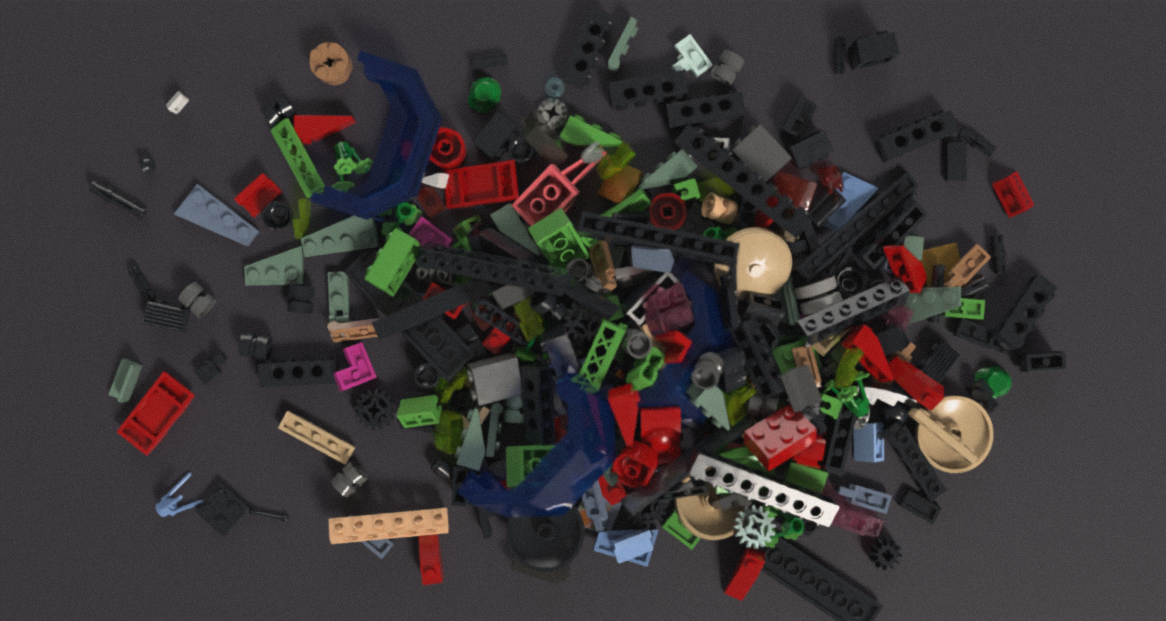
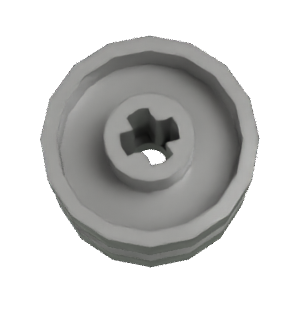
(818, 295)

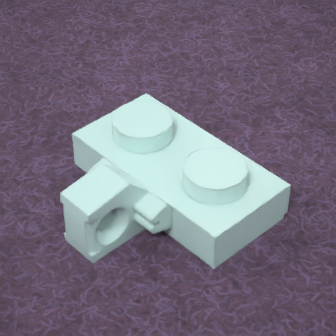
(691, 57)

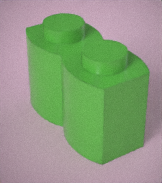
(645, 369)

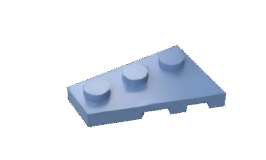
(856, 194)
(603, 545)

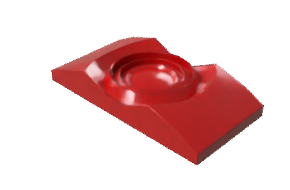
(481, 184)
(156, 413)
(662, 432)

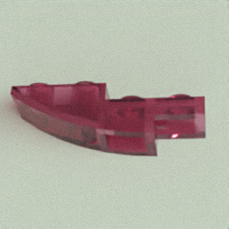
(857, 521)

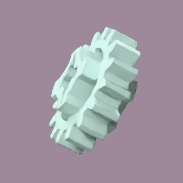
(757, 534)

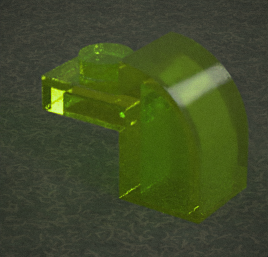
(734, 401)

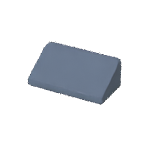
(652, 258)

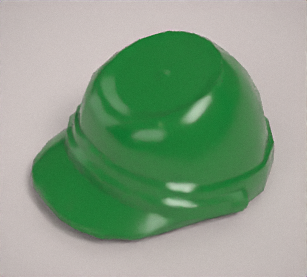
(484, 95)
(996, 378)

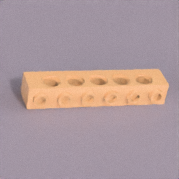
(388, 525)

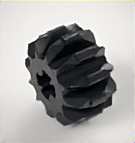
(881, 547)

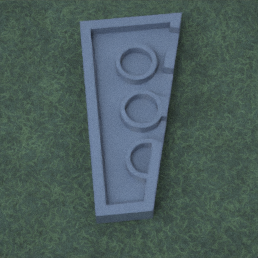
(212, 214)

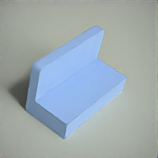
(867, 444)
(632, 545)

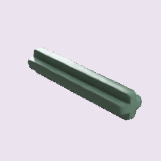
(790, 301)

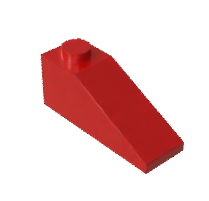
(316, 128)
(906, 267)
(873, 356)
(916, 383)
(625, 407)
(430, 559)
(745, 573)

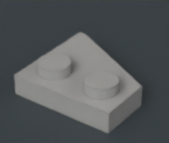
(630, 276)

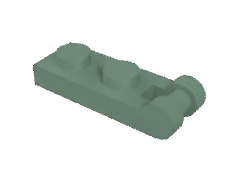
(622, 45)
(338, 296)
(494, 428)

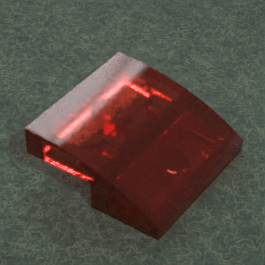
(797, 188)

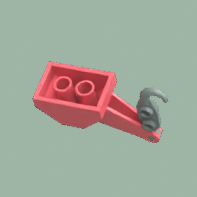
(554, 190)

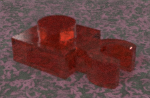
(831, 177)

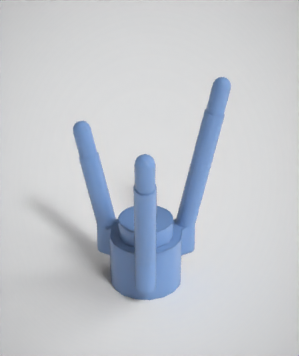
(168, 505)

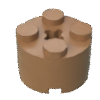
(341, 66)

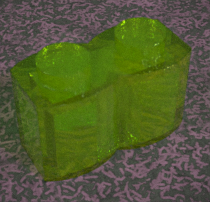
(449, 432)

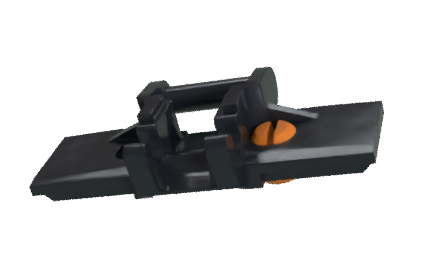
(615, 372)

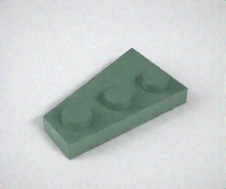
(280, 269)
(933, 301)

